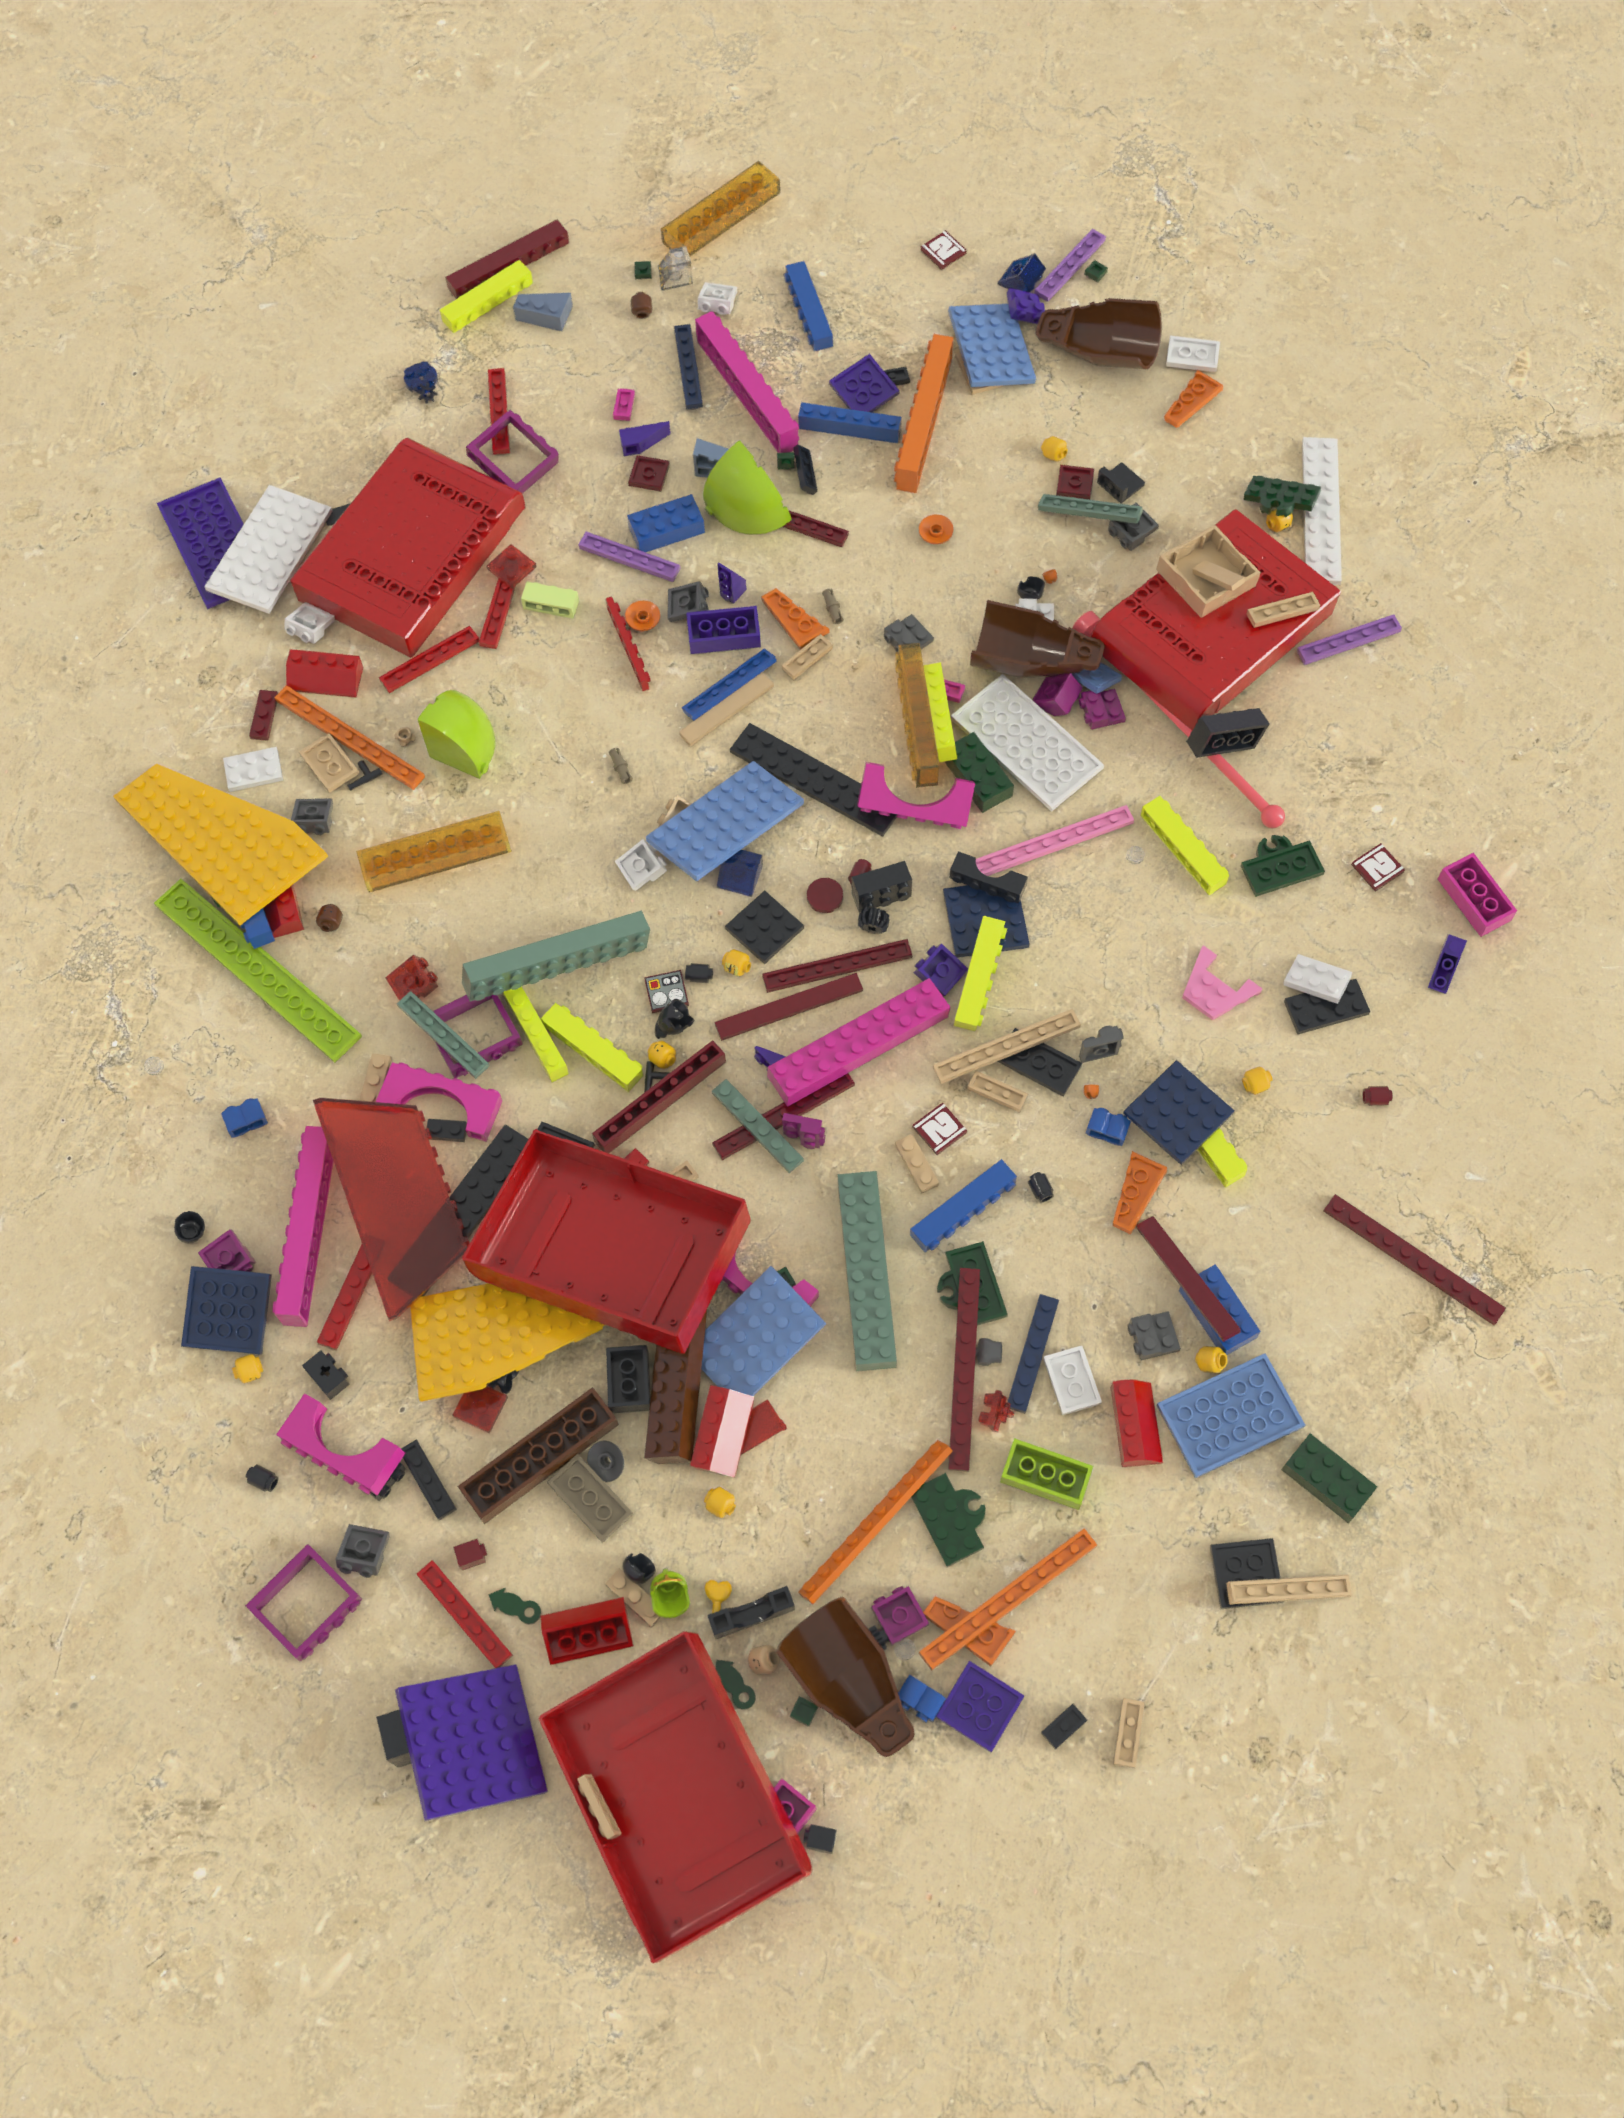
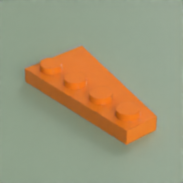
(1196, 395)
(793, 619)
(1139, 1187)
(985, 1646)

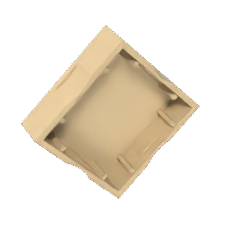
(1202, 595)

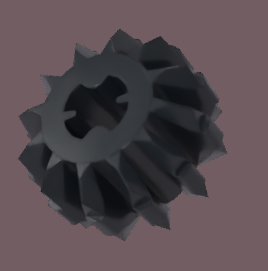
(873, 920)

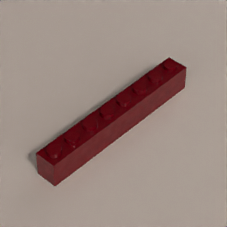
(526, 249)
(659, 1097)

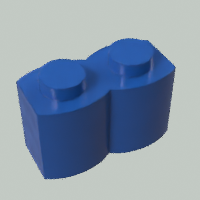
(244, 1117)
(1108, 1126)
(921, 1699)

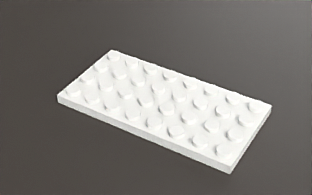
(268, 549)
(1027, 742)

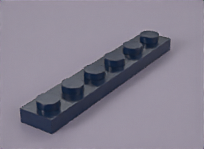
(688, 366)
(1032, 1353)

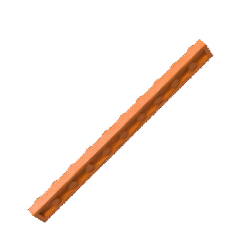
(350, 737)
(875, 1522)
(1007, 1599)

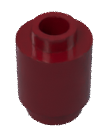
(859, 867)
(1377, 1095)

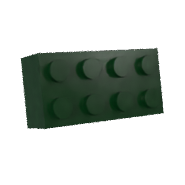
(978, 765)
(1329, 1478)

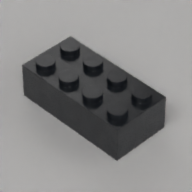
(1227, 732)

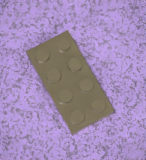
(590, 1498)

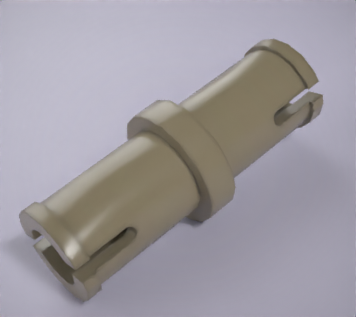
(832, 606)
(620, 765)

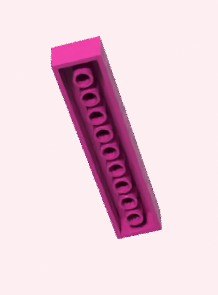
(747, 383)
(858, 1042)
(304, 1229)

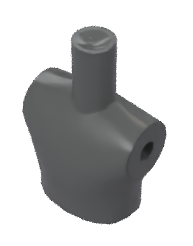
(988, 1352)

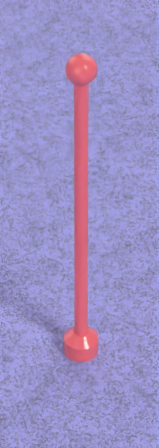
(1271, 815)

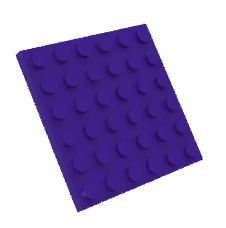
(470, 1742)

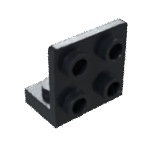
(1120, 482)

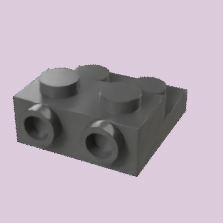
(1133, 534)
(686, 599)
(907, 632)
(313, 815)
(1105, 1045)
(1153, 1335)
(362, 1550)

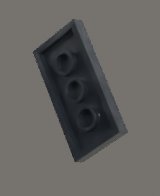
(1315, 1013)
(1045, 1067)

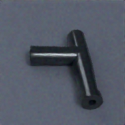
(368, 776)
(651, 1074)

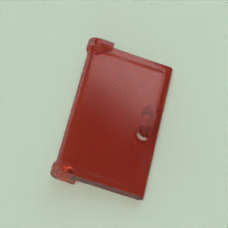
(762, 1426)

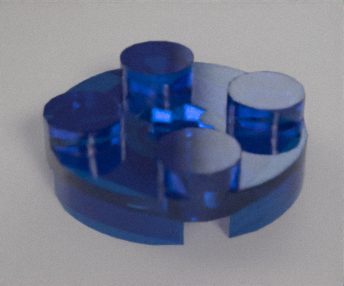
(420, 370)

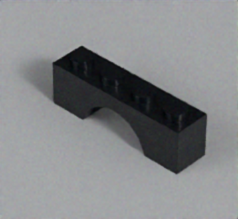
(1009, 886)
(742, 1617)

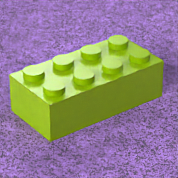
(1046, 1474)

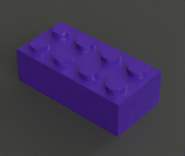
(723, 629)

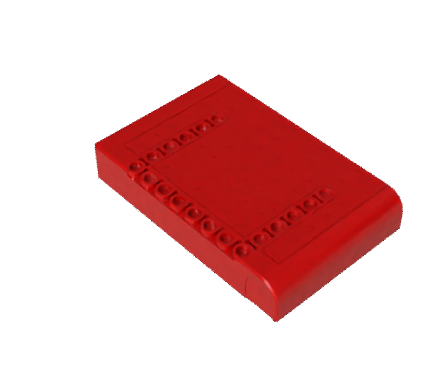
(407, 546)
(1207, 661)
(608, 1240)
(685, 1790)

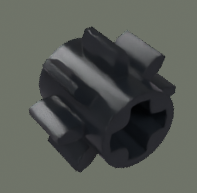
(426, 397)
(880, 1635)

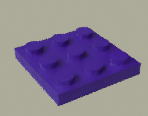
(864, 385)
(980, 1706)

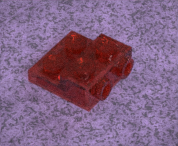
(412, 977)

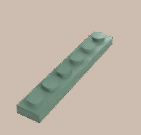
(1090, 508)
(443, 1035)
(757, 1126)

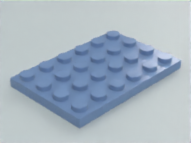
(991, 345)
(758, 1334)
(1230, 1415)

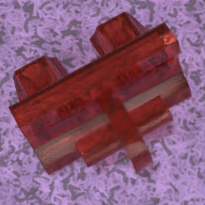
(999, 1411)

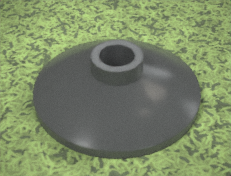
(598, 1460)

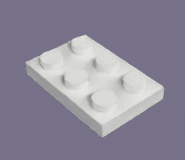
(1193, 353)
(253, 769)
(1318, 978)
(1072, 1380)

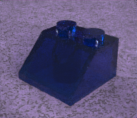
(1023, 273)
(740, 872)

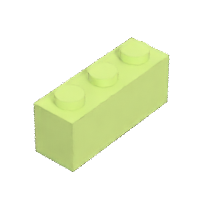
(550, 599)

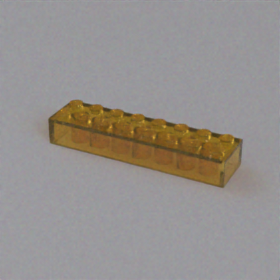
(722, 209)
(917, 715)
(433, 851)

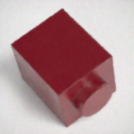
(470, 1554)

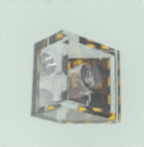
(675, 269)

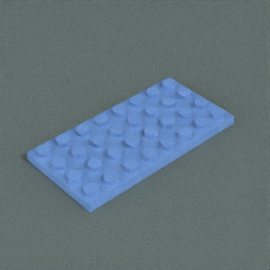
(724, 820)

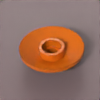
(938, 524)
(640, 610)

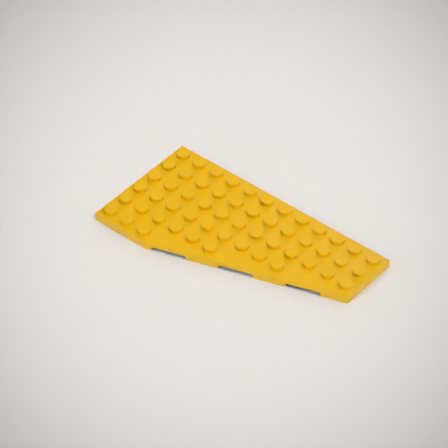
(221, 841)
(483, 1334)

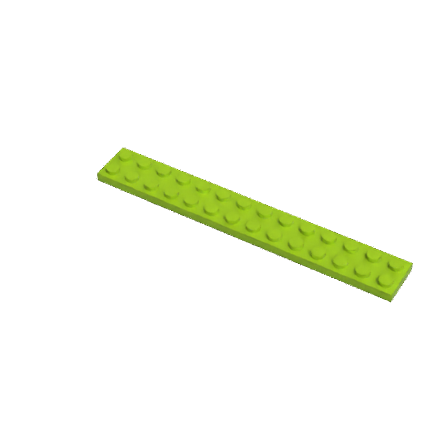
(258, 970)

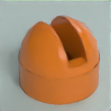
(1050, 576)
(1091, 1091)

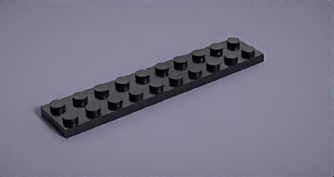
(808, 776)
(486, 1178)

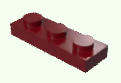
(263, 715)

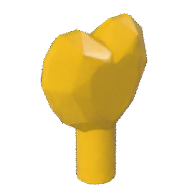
(717, 1593)

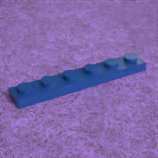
(729, 684)

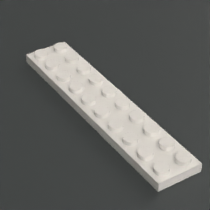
(1322, 525)

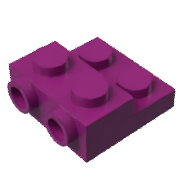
(1101, 708)
(808, 1129)
(227, 1253)
(899, 1614)

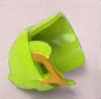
(669, 1601)

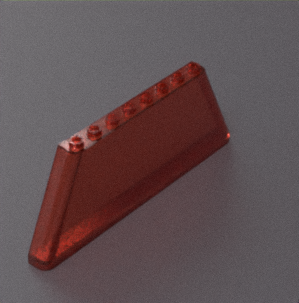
(394, 1195)

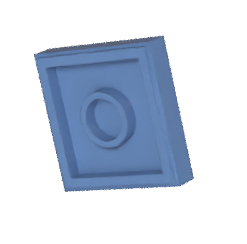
(1098, 679)

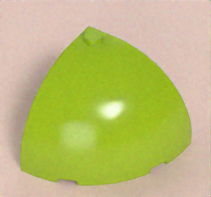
(743, 494)
(458, 733)

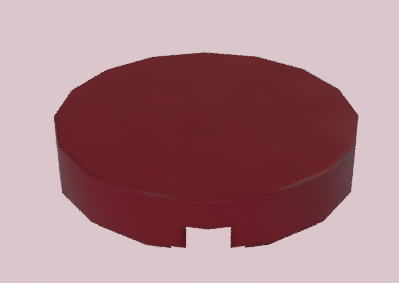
(825, 895)

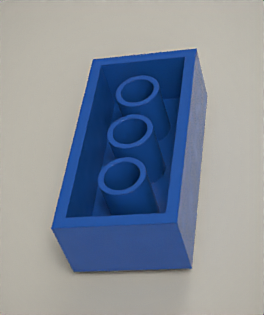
(666, 523)
(1224, 1293)

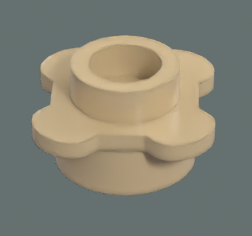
(405, 731)

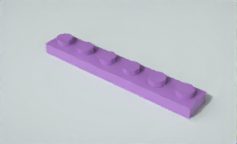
(1070, 265)
(629, 556)
(1349, 639)

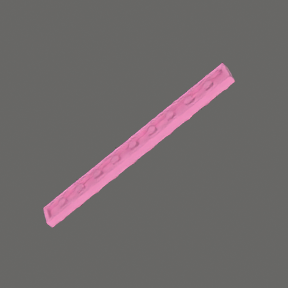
(1055, 841)

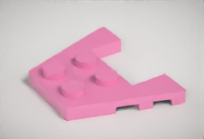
(1210, 993)

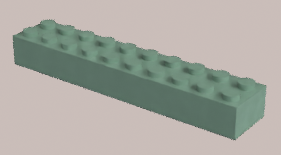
(555, 956)
(866, 1271)

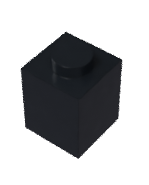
(820, 1838)

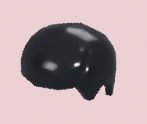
(1032, 588)
(189, 1227)
(638, 1568)

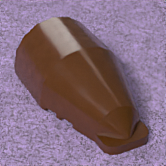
(1107, 332)
(1030, 645)
(848, 1675)

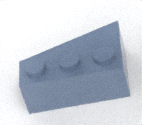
(543, 309)
(706, 456)

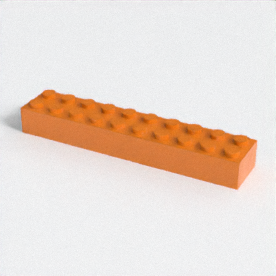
(924, 413)

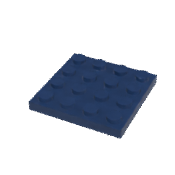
(965, 913)
(1178, 1112)
(226, 1310)

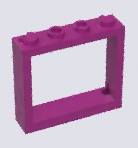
(493, 471)
(491, 1053)
(277, 1583)

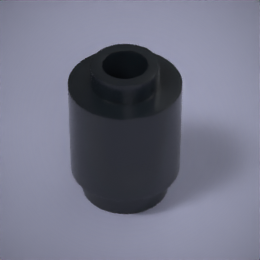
(698, 973)
(1041, 1187)
(261, 1478)

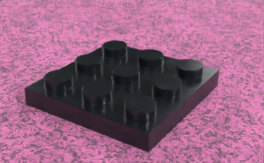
(764, 927)
(1241, 1563)

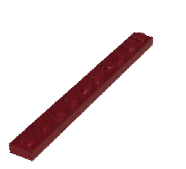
(1415, 1259)
(964, 1369)

